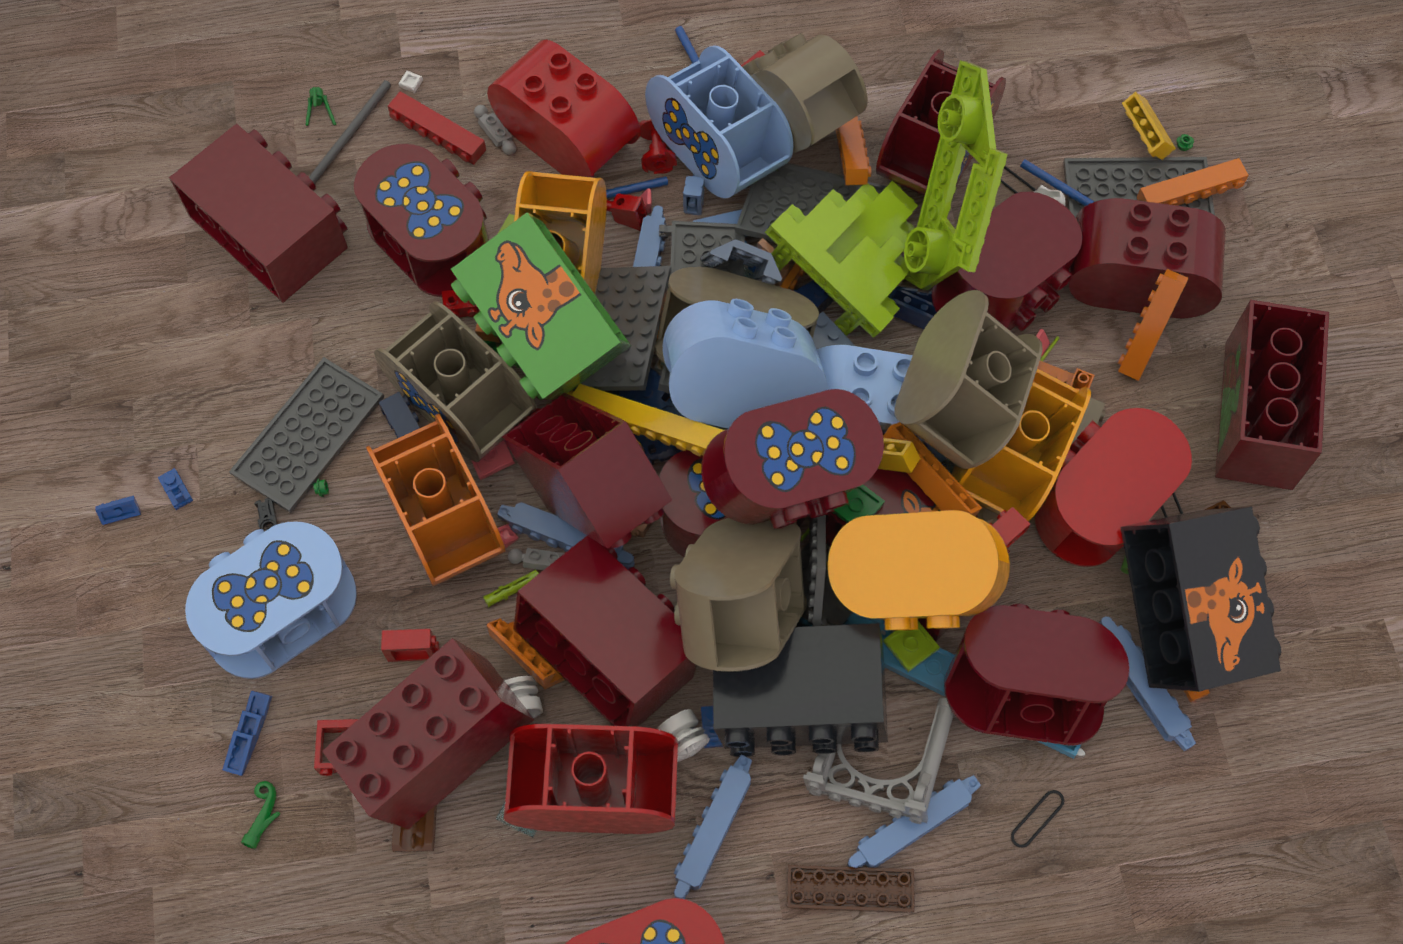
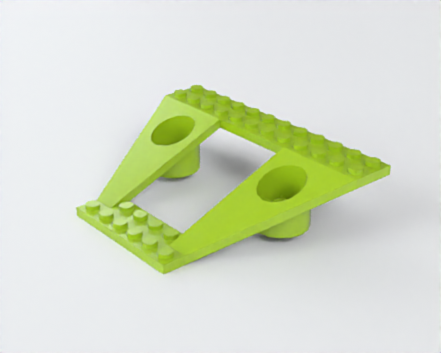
(964, 122)

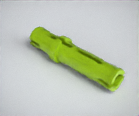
(506, 591)

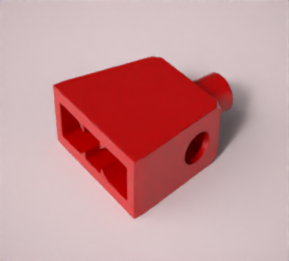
(628, 210)

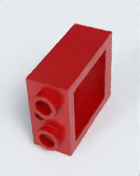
(408, 645)
(328, 726)

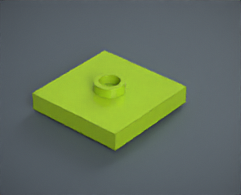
(911, 646)

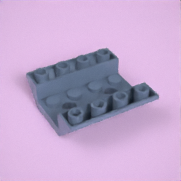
(765, 270)

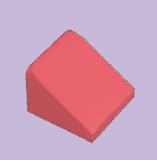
(647, 198)
(1044, 339)
(507, 535)

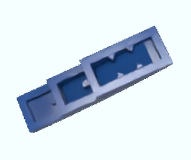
(247, 733)

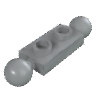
(495, 129)
(533, 558)

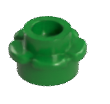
(1182, 145)
(321, 487)

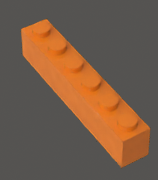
(853, 153)
(1196, 184)
(1153, 323)
(934, 477)

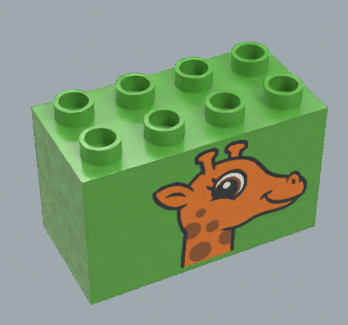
(538, 309)

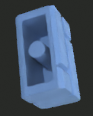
(693, 195)

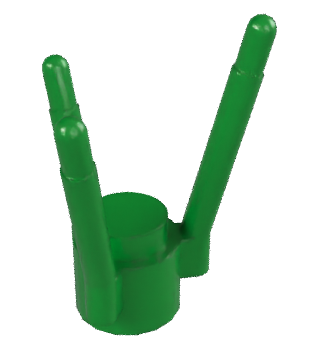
(316, 98)

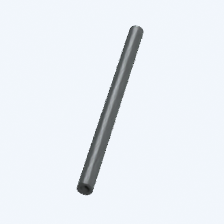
(348, 133)

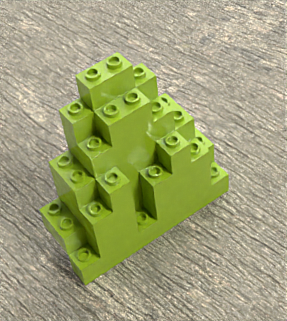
(851, 251)

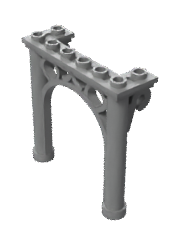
(917, 802)

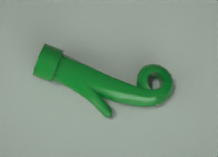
(263, 820)

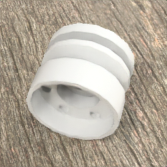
(525, 689)
(689, 739)

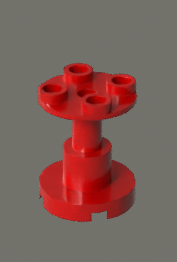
(658, 158)

